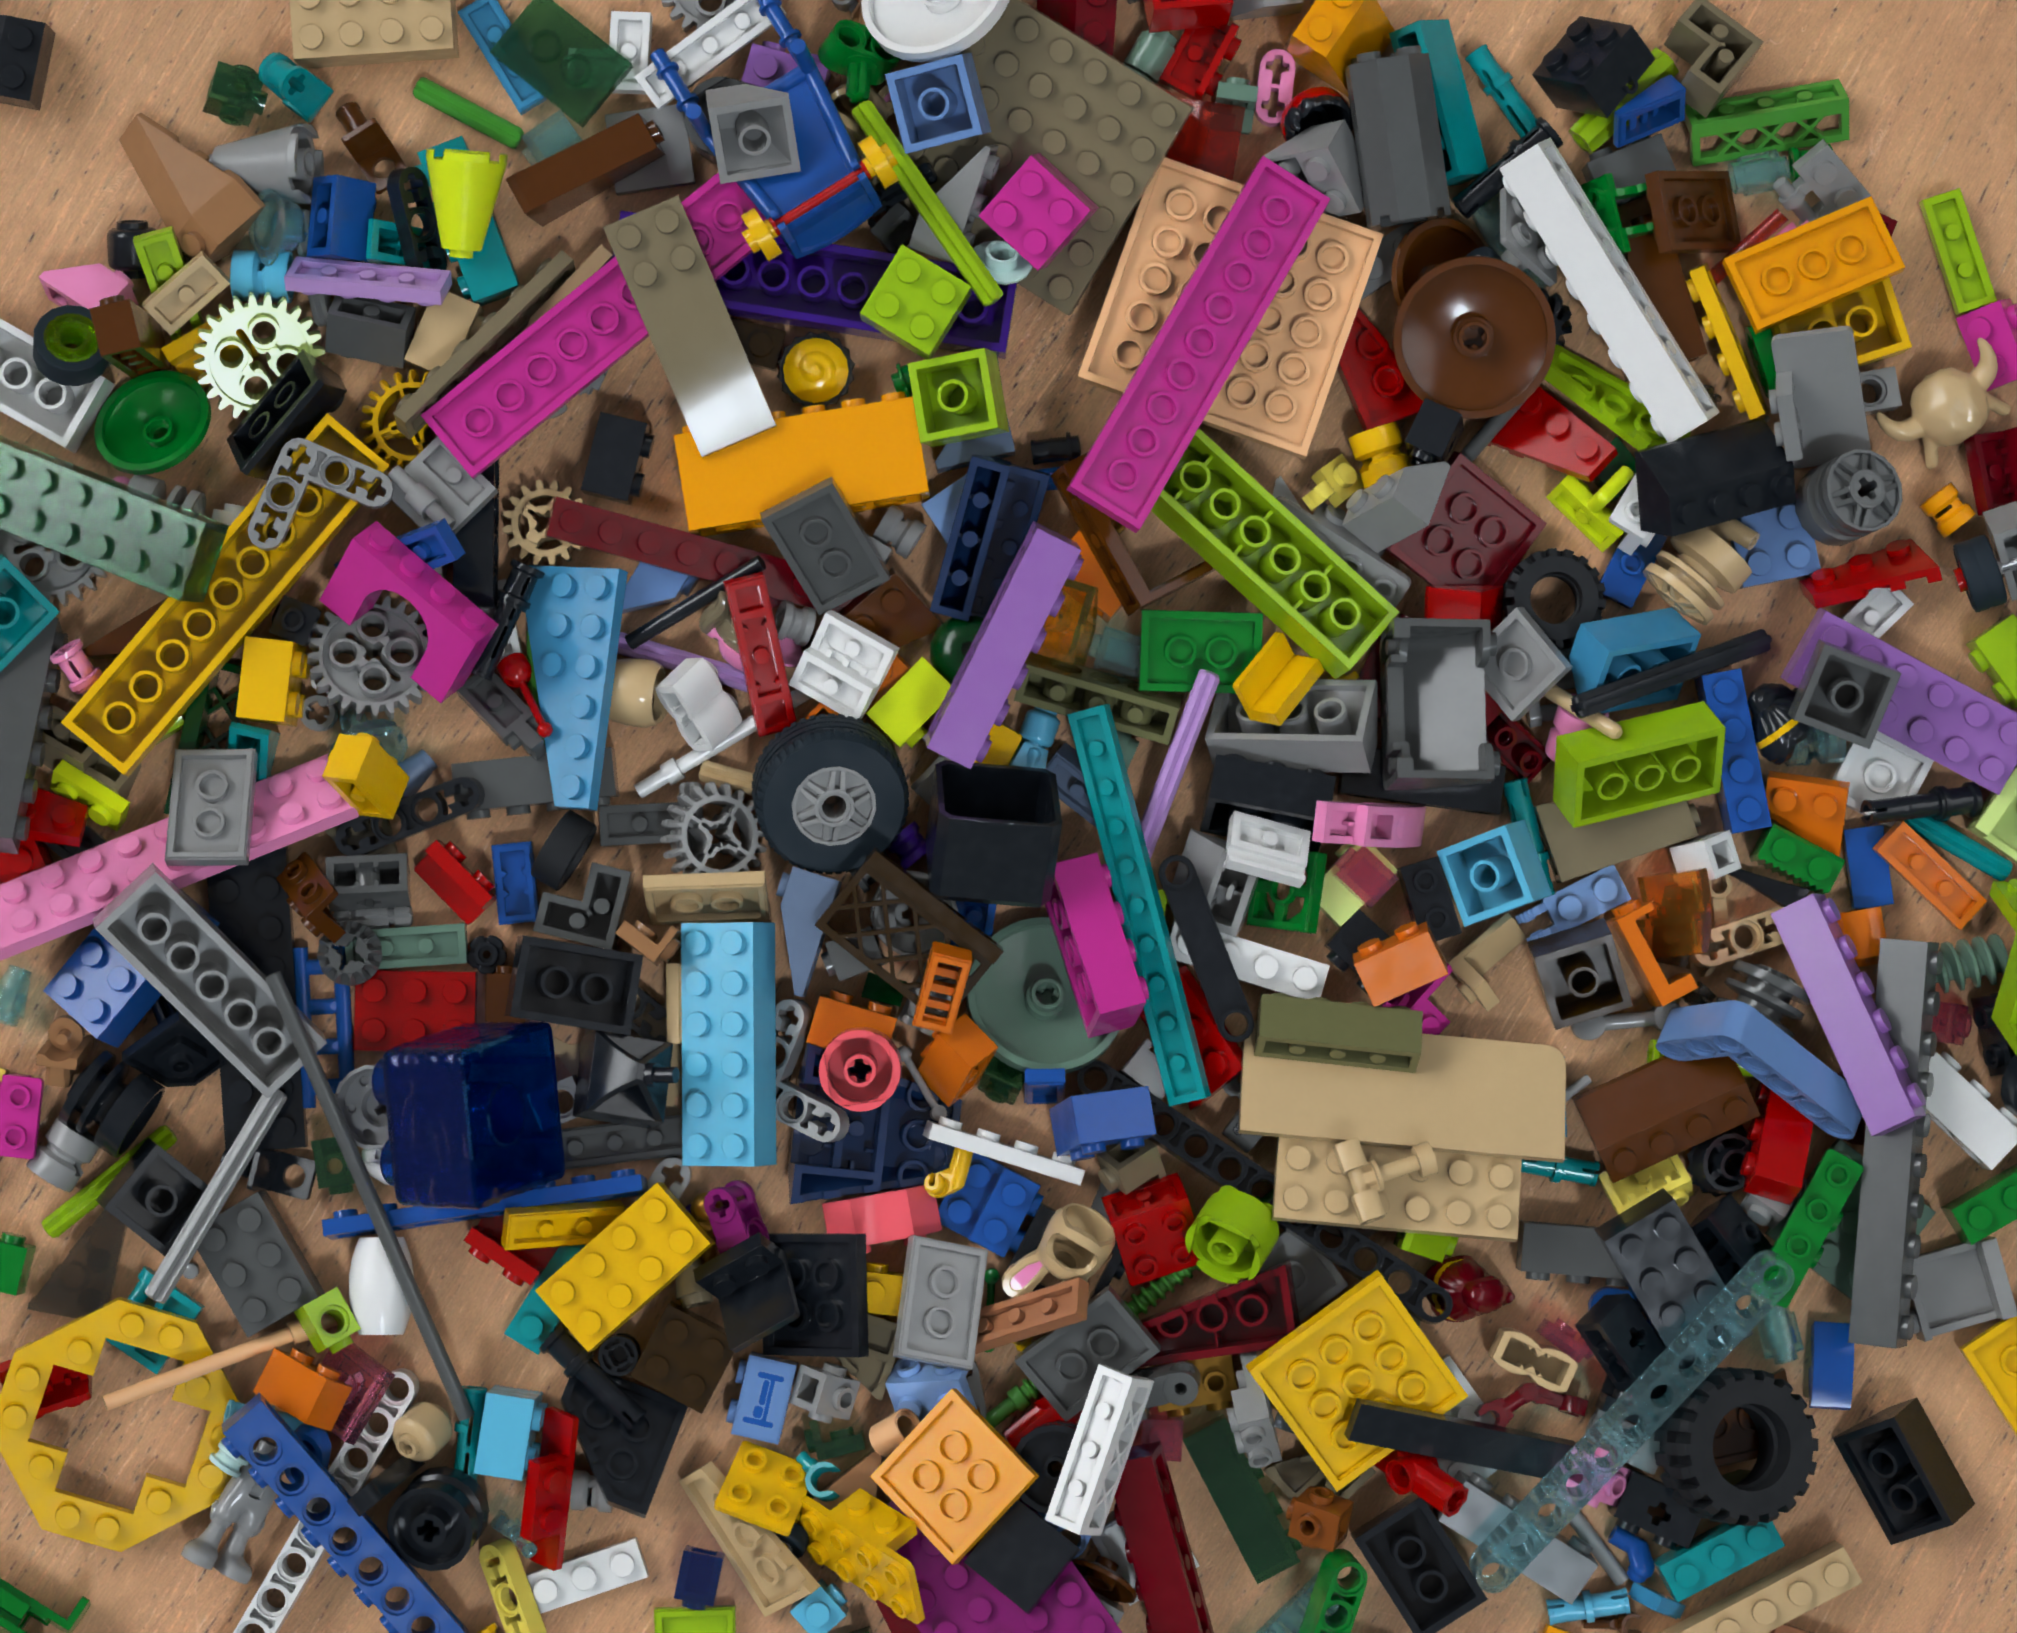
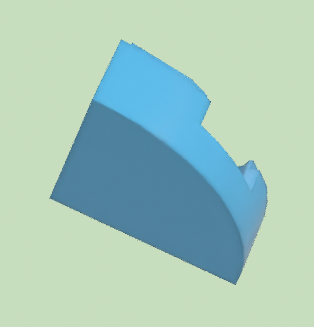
(1656, 1601)

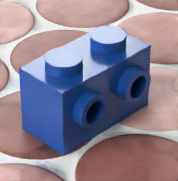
(340, 218)

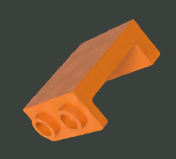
(1640, 958)

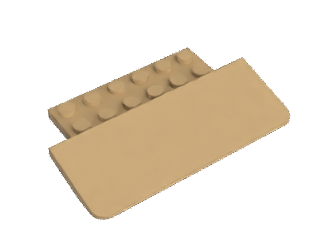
(1470, 1099)

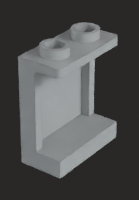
(1960, 1288)

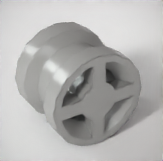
(795, 622)

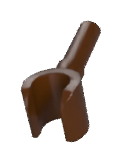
(1613, 1623)

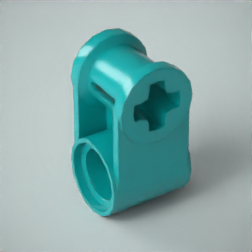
(294, 85)

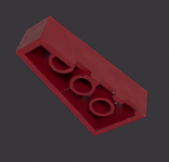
(1228, 1319)

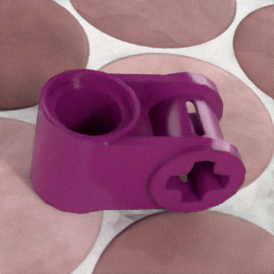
(735, 1219)

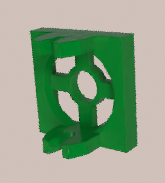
(1305, 921)

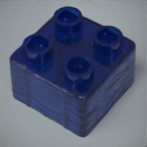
(471, 1114)

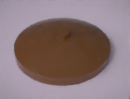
(1474, 336)

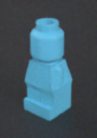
(1037, 734)

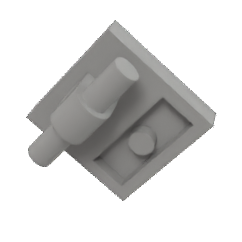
(439, 488)

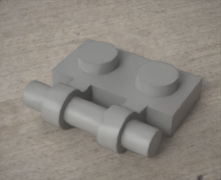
(1828, 178)

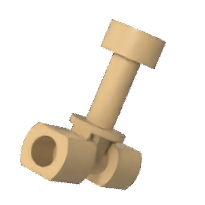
(1369, 1178)

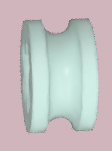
(227, 1462)

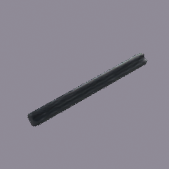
(1670, 673)

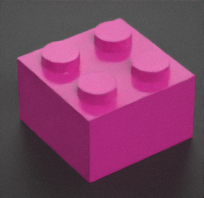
(1038, 211)

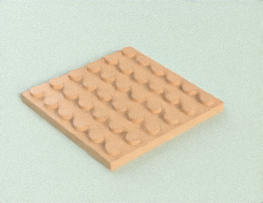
(1296, 348)

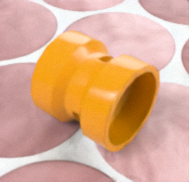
(1954, 516)

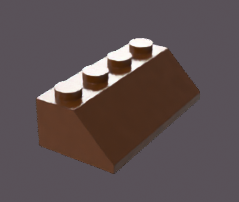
(1663, 1111)

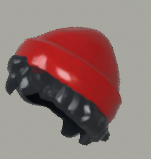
(1313, 108)

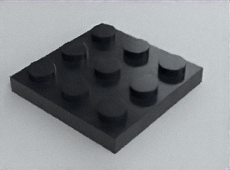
(830, 1296)

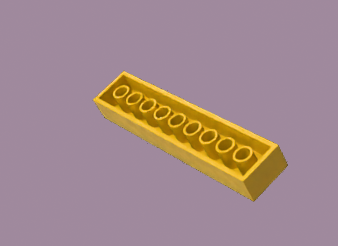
(192, 641)

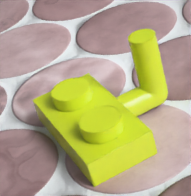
(1588, 510)

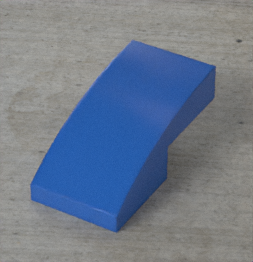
(1831, 1366)

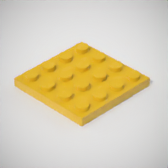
(1348, 1351)

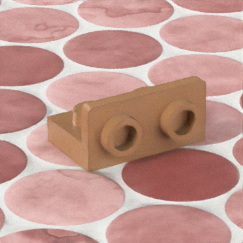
(643, 940)

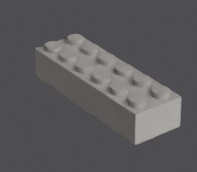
(204, 978)

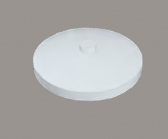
(929, 27)

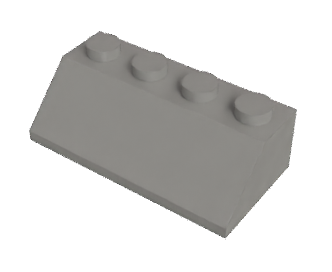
(1325, 732)

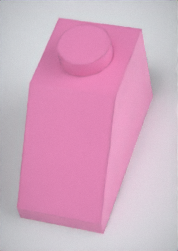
(85, 285)

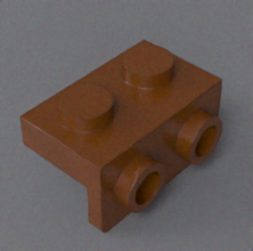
(310, 895)

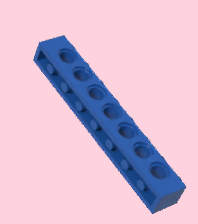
(261, 1420)

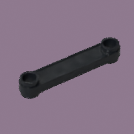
(1206, 948)

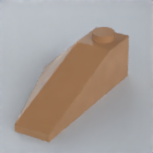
(200, 201)

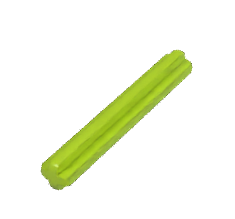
(86, 1198)

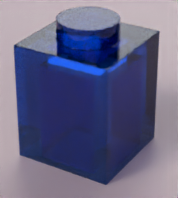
(699, 1577)

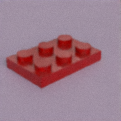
(410, 1005)

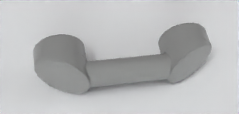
(1595, 1027)

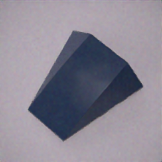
(879, 1150)

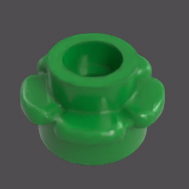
(902, 380)

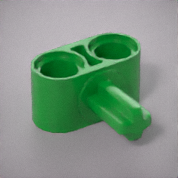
(856, 54)

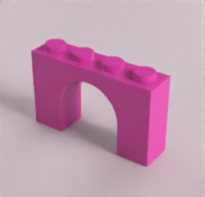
(454, 624)

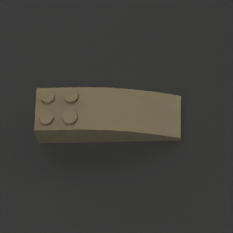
(689, 326)

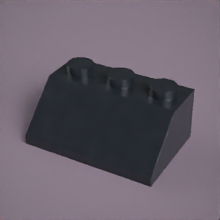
(285, 413)
(1904, 1472)

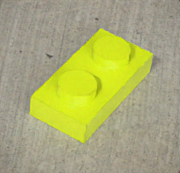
(103, 804)

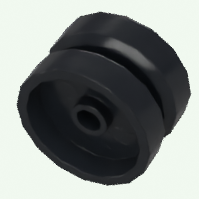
(1040, 1450)
(438, 1518)

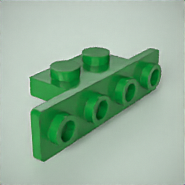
(1814, 1217)

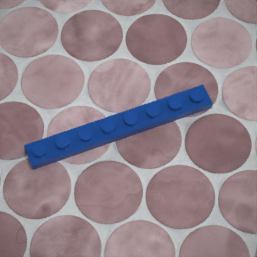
(583, 1189)

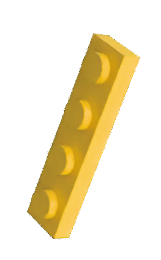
(1719, 326)

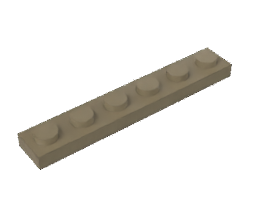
(494, 334)

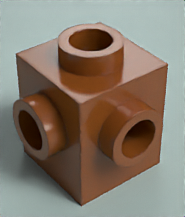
(1319, 1518)

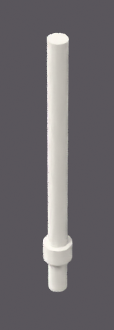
(673, 770)

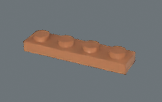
(1032, 1314)

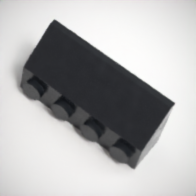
(1712, 478)

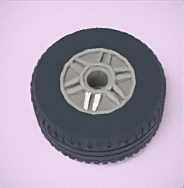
(829, 793)

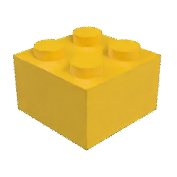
(272, 681)

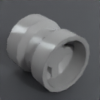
(901, 532)
(581, 1496)

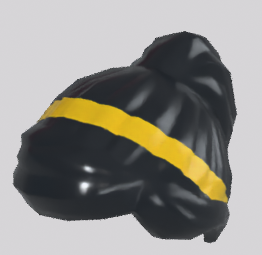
(1772, 726)

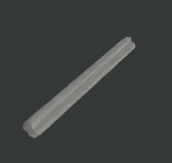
(214, 1196)

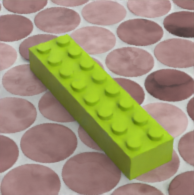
(1272, 557)

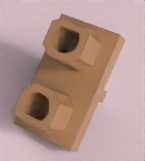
(64, 1051)

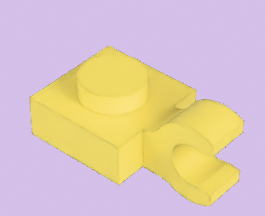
(1334, 482)

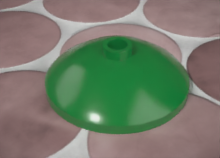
(152, 422)

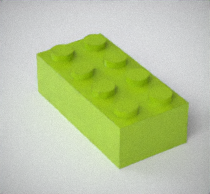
(1652, 764)

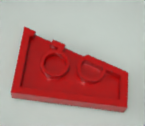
(1555, 437)

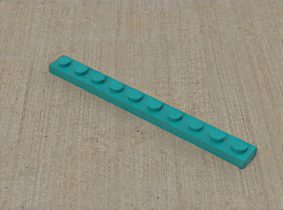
(1140, 902)

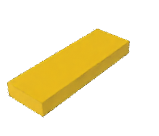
(557, 1224)

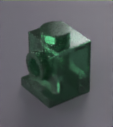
(324, 1152)

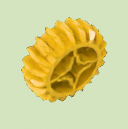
(380, 434)

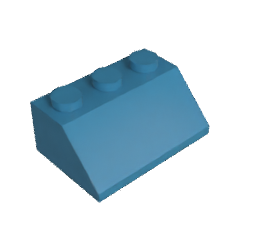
(1628, 645)

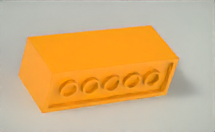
(864, 447)

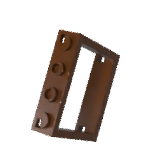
(1111, 551)

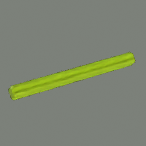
(930, 207)

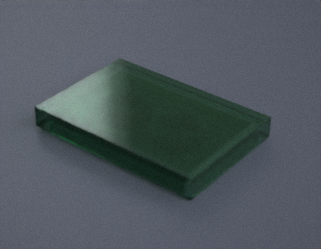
(561, 60)

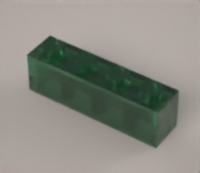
(1241, 1500)

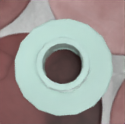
(1006, 271)

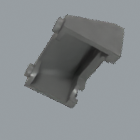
(1435, 703)

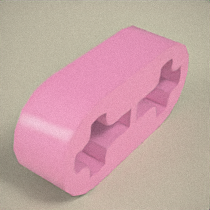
(1265, 86)

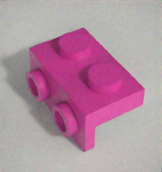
(1999, 327)
(20, 1115)

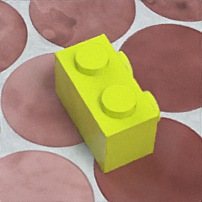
(910, 704)

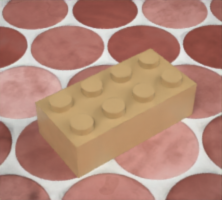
(372, 31)

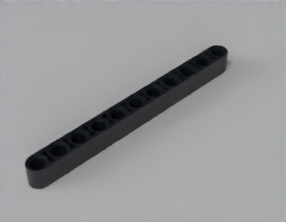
(1253, 1173)

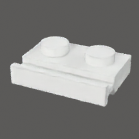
(1267, 849)

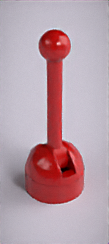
(516, 673)

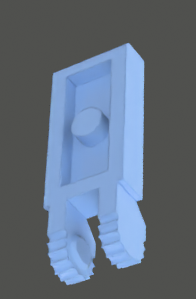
(1579, 902)

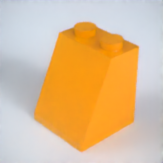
(1337, 33)

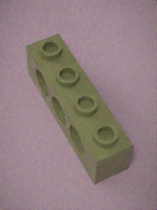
(1074, 688)

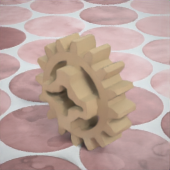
(534, 538)

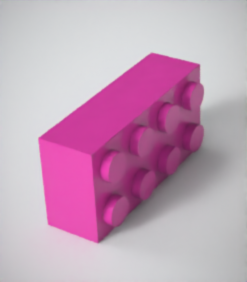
(1095, 946)

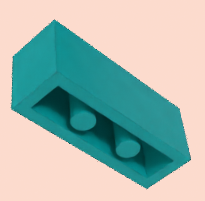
(1715, 1556)

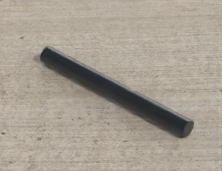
(690, 604)

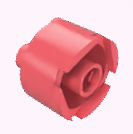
(846, 1087)

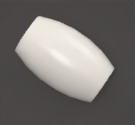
(375, 1291)

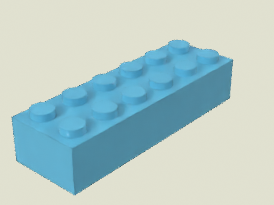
(728, 1044)

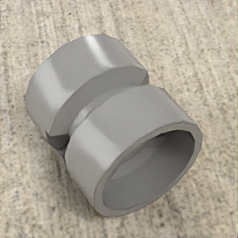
(63, 1155)

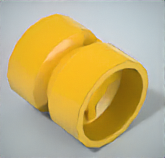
(1379, 452)

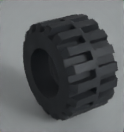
(1571, 570)

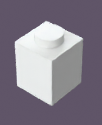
(1707, 851)

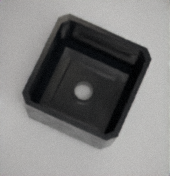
(993, 834)

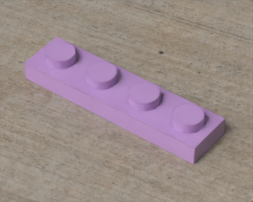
(368, 280)

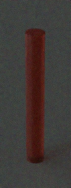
(1758, 235)

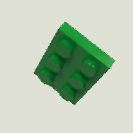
(1183, 642)

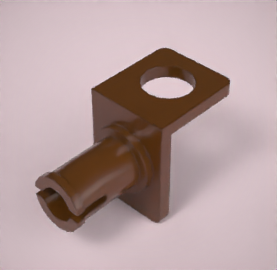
(367, 143)

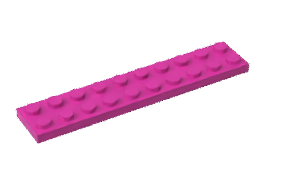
(573, 343)
(1198, 345)

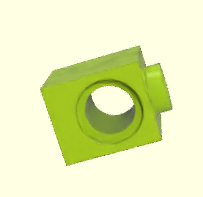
(336, 1306)

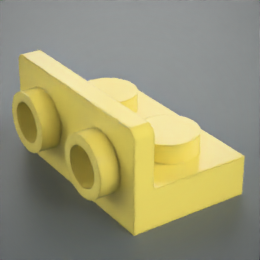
(1631, 1190)

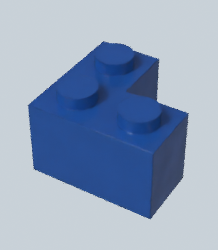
(1093, 1120)

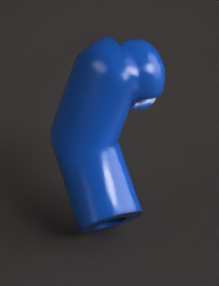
(1638, 1552)

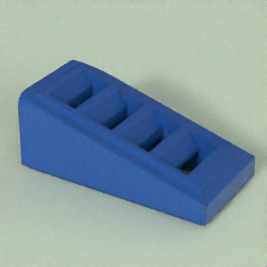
(1658, 108)

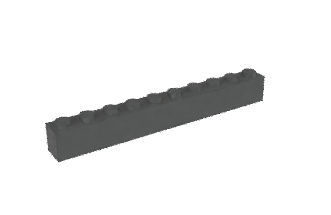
(1895, 1160)

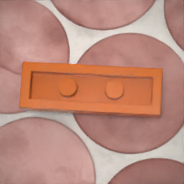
(1929, 874)

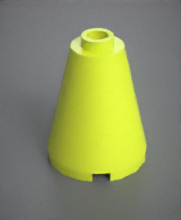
(464, 197)

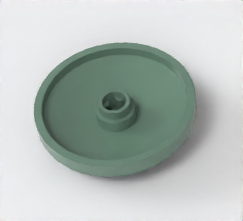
(1030, 1004)

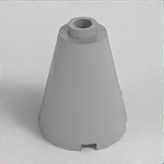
(275, 160)

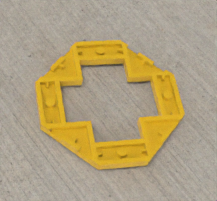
(39, 1464)

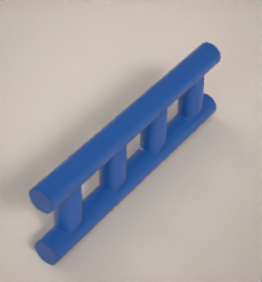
(339, 1005)

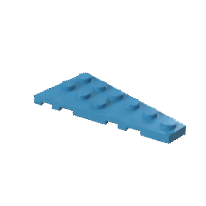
(574, 658)

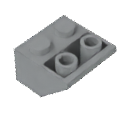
(1326, 161)
(1225, 889)

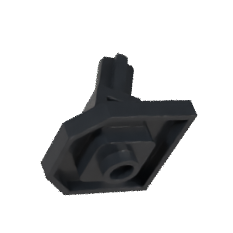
(173, 1050)

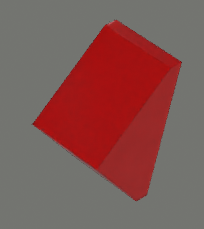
(1465, 603)

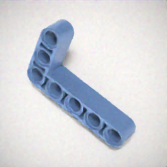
(1767, 1054)

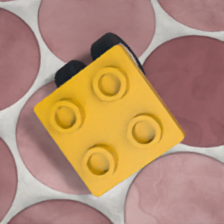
(767, 1493)

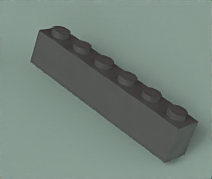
(24, 715)

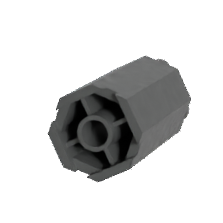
(1397, 137)

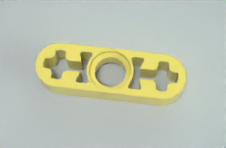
(501, 1560)

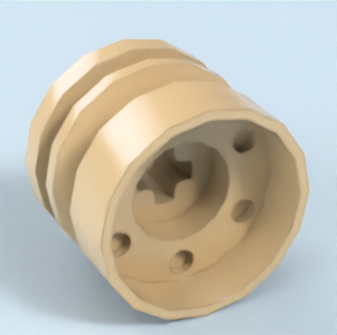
(1691, 578)

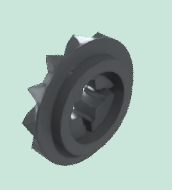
(354, 972)

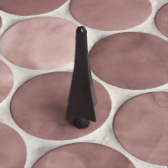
(1777, 891)

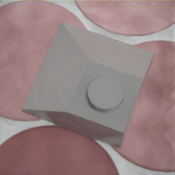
(752, 132)

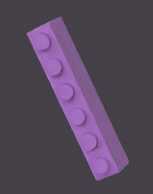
(1849, 1014)

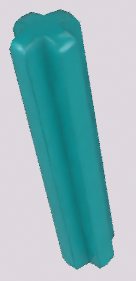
(1962, 847)

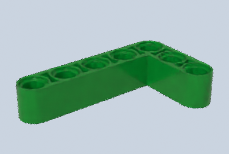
(1332, 1591)

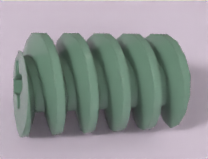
(1972, 961)

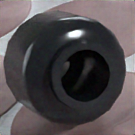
(121, 250)

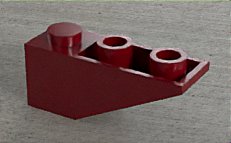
(1515, 744)

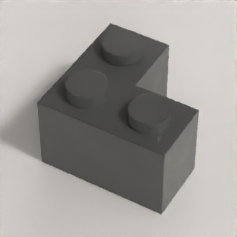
(593, 918)

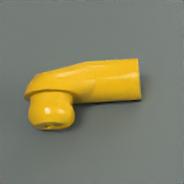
(952, 1178)

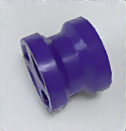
(909, 845)

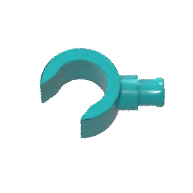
(814, 1470)

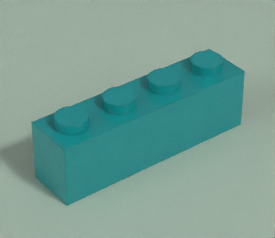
(1457, 125)
(490, 271)

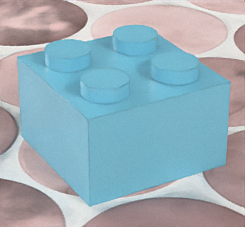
(1494, 872)
(509, 1432)

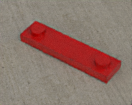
(760, 653)

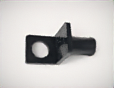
(268, 1170)

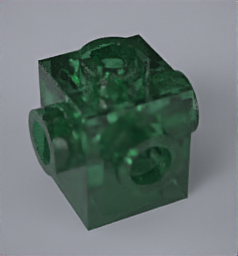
(235, 94)

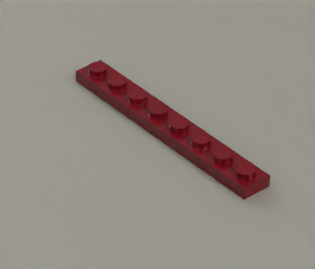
(667, 548)

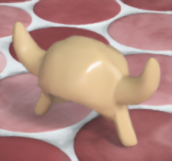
(1949, 406)

